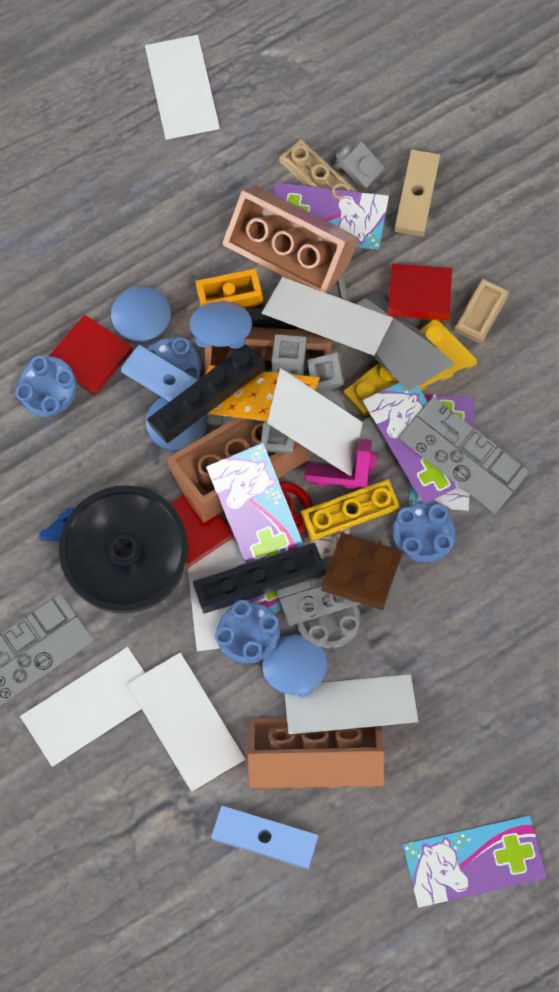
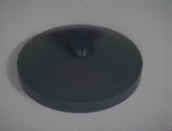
(123, 549)

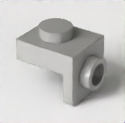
(358, 164)

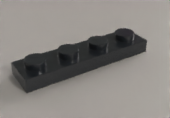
(206, 393)
(259, 578)

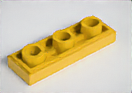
(333, 517)

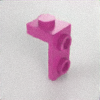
(324, 474)

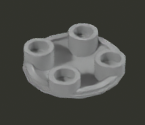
(330, 629)

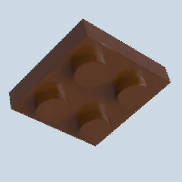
(362, 571)

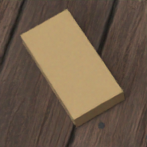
(481, 311)

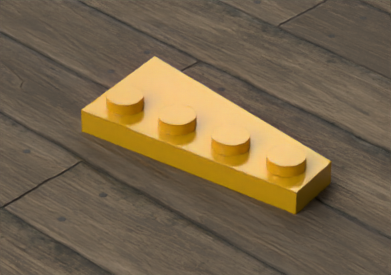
(380, 379)

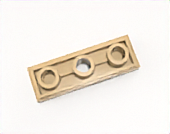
(308, 165)
(419, 180)

